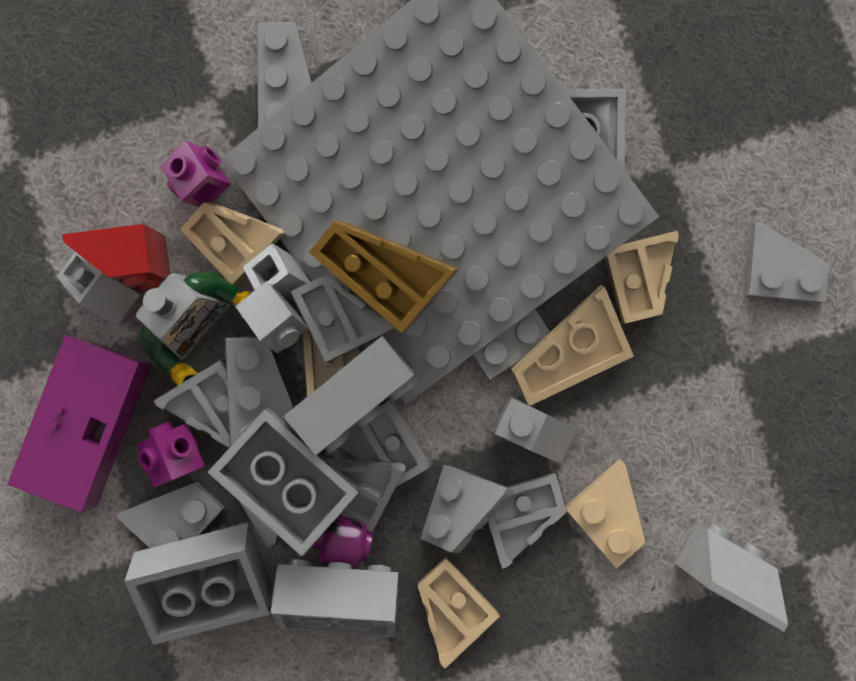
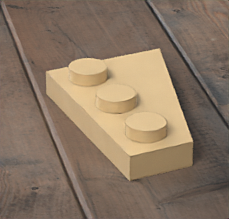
(574, 350)

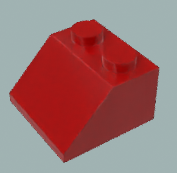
(125, 253)

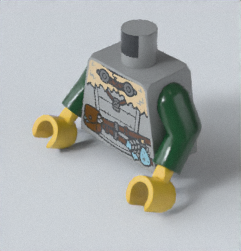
(180, 315)

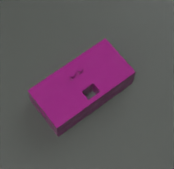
(79, 424)

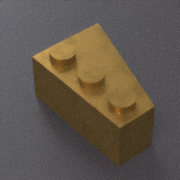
(383, 272)

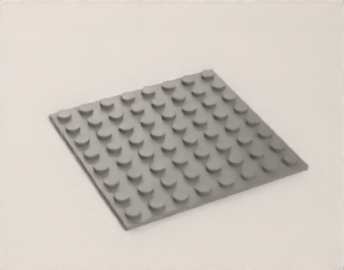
(455, 148)

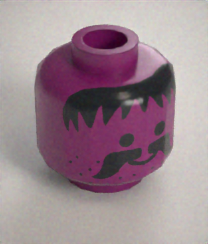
(344, 542)

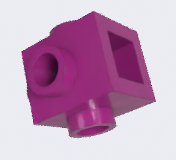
(195, 174)
(169, 453)

